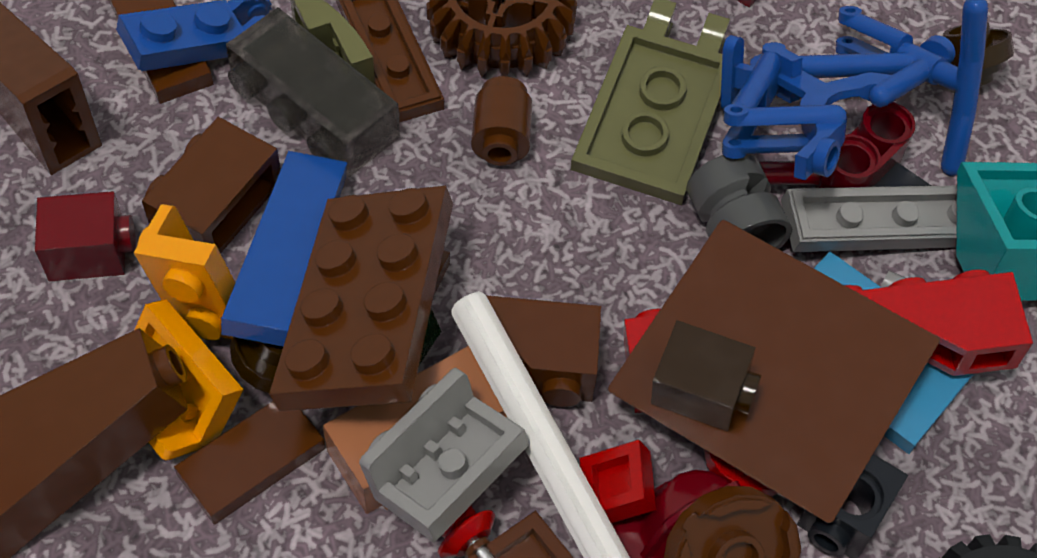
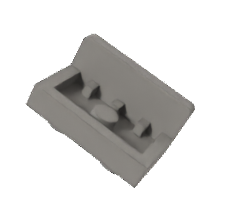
(441, 456)

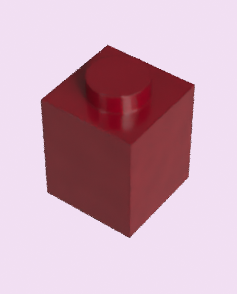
(82, 236)

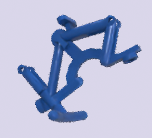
(870, 75)

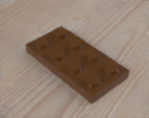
(364, 301)

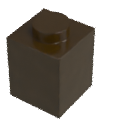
(705, 376)

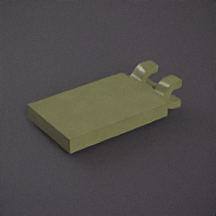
(654, 107)

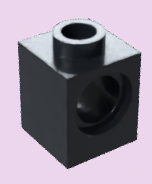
(873, 496)

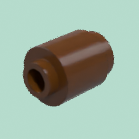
(502, 121)

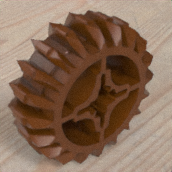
(502, 32)

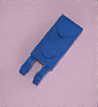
(187, 32)

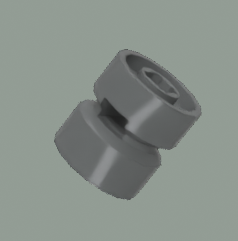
(741, 195)

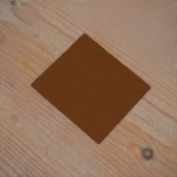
(826, 360)

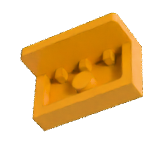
(185, 272)
(209, 386)

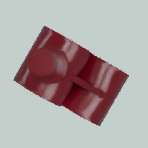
(865, 155)

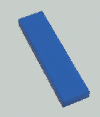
(281, 249)

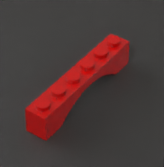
(972, 314)

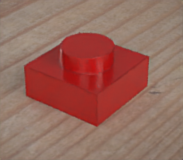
(622, 480)

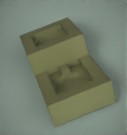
(335, 33)

